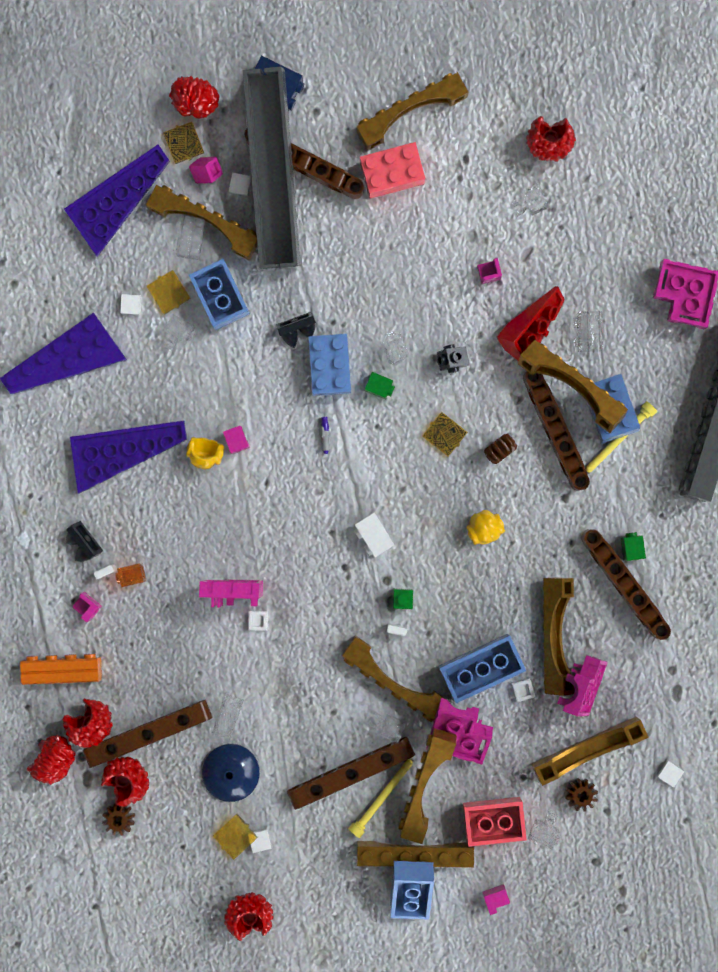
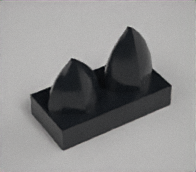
(289, 328)
(87, 544)

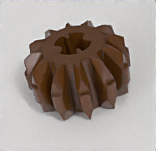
(500, 448)
(585, 800)
(121, 826)

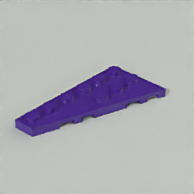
(109, 204)
(71, 354)
(113, 452)

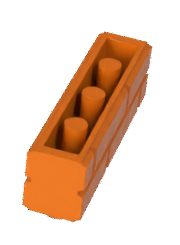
(61, 670)

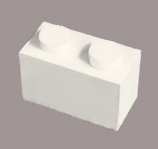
(374, 534)

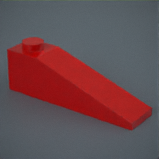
(531, 323)

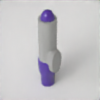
(324, 433)

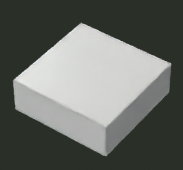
(240, 184)
(131, 304)
(105, 571)
(258, 620)
(398, 630)
(523, 690)
(670, 773)
(262, 842)

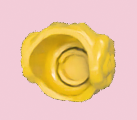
(204, 452)
(485, 527)

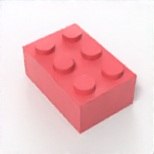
(392, 170)
(494, 821)

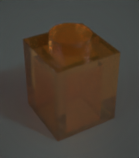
(131, 575)

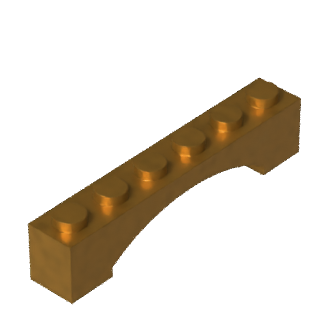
(449, 90)
(165, 202)
(542, 361)
(556, 597)
(359, 654)
(619, 736)
(440, 748)
(446, 855)

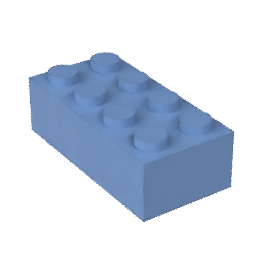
(482, 668)

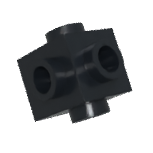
(452, 358)

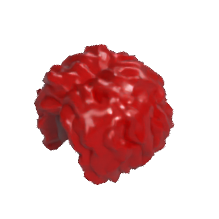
(194, 97)
(550, 141)
(91, 727)
(53, 760)
(127, 778)
(248, 913)

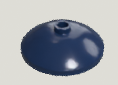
(231, 759)

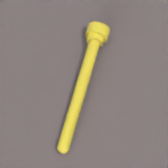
(646, 412)
(358, 827)

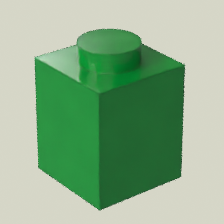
(379, 386)
(633, 547)
(402, 598)

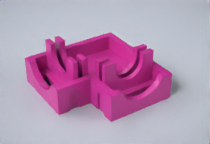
(688, 290)
(231, 589)
(586, 686)
(467, 730)

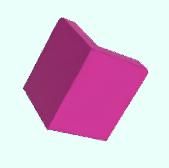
(206, 170)
(489, 271)
(236, 440)
(86, 606)
(495, 898)

